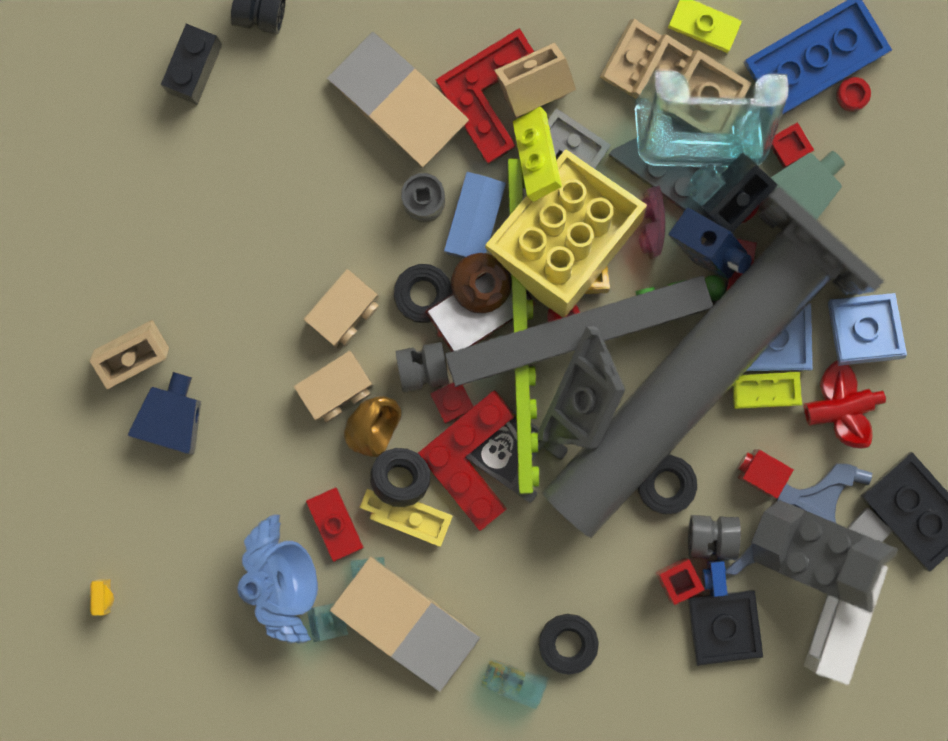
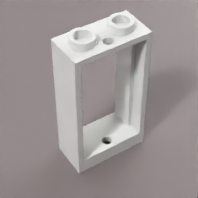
(840, 637)

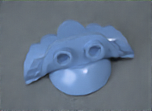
(278, 581)

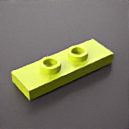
(536, 154)

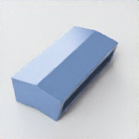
(474, 215)

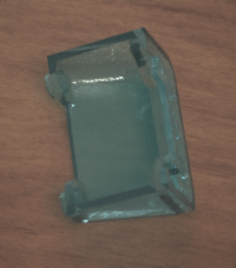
(706, 129)

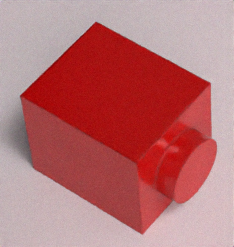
(764, 473)
(680, 581)

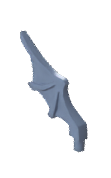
(817, 499)

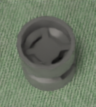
(423, 197)
(422, 367)
(714, 537)

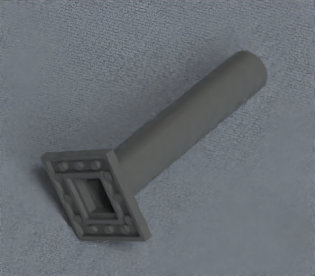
(708, 361)

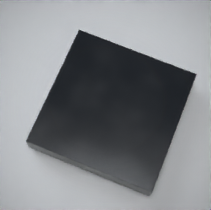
(725, 627)

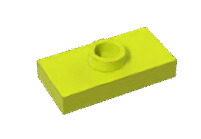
(705, 24)
(767, 390)

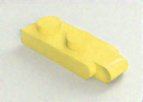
(416, 520)

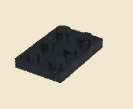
(913, 508)

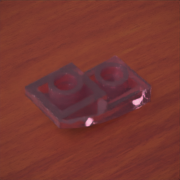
(653, 234)

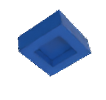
(715, 578)

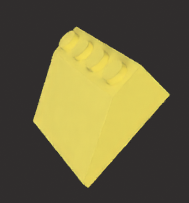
(567, 236)

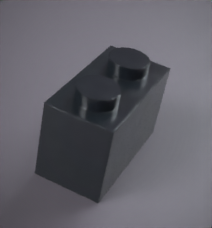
(191, 64)
(741, 194)

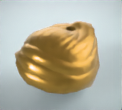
(372, 426)

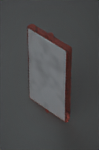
(465, 328)

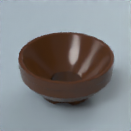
(464, 285)

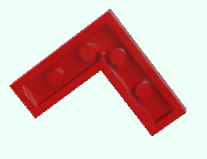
(464, 90)
(449, 463)

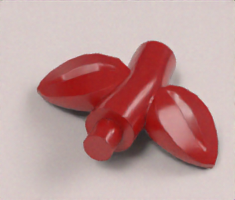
(844, 406)

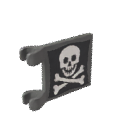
(499, 455)

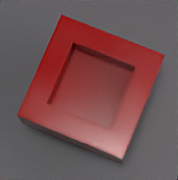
(791, 145)
(451, 401)

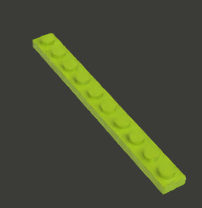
(524, 376)

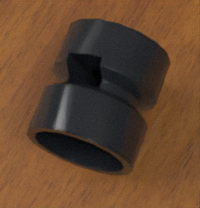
(266, 13)

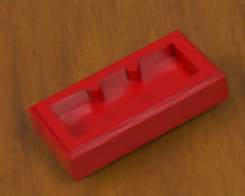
(334, 524)

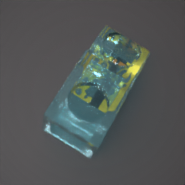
(515, 683)

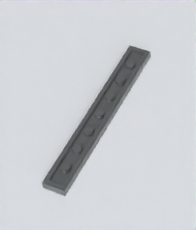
(565, 333)

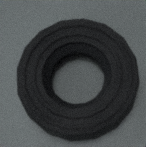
(411, 276)
(394, 495)
(683, 497)
(583, 658)

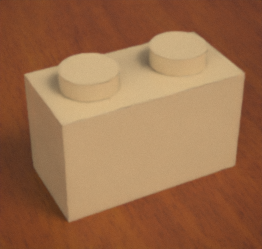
(535, 79)
(342, 309)
(129, 354)
(334, 386)

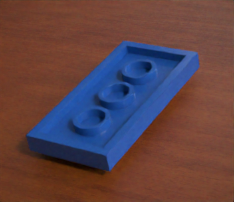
(822, 52)

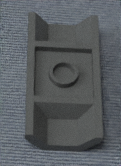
(820, 553)

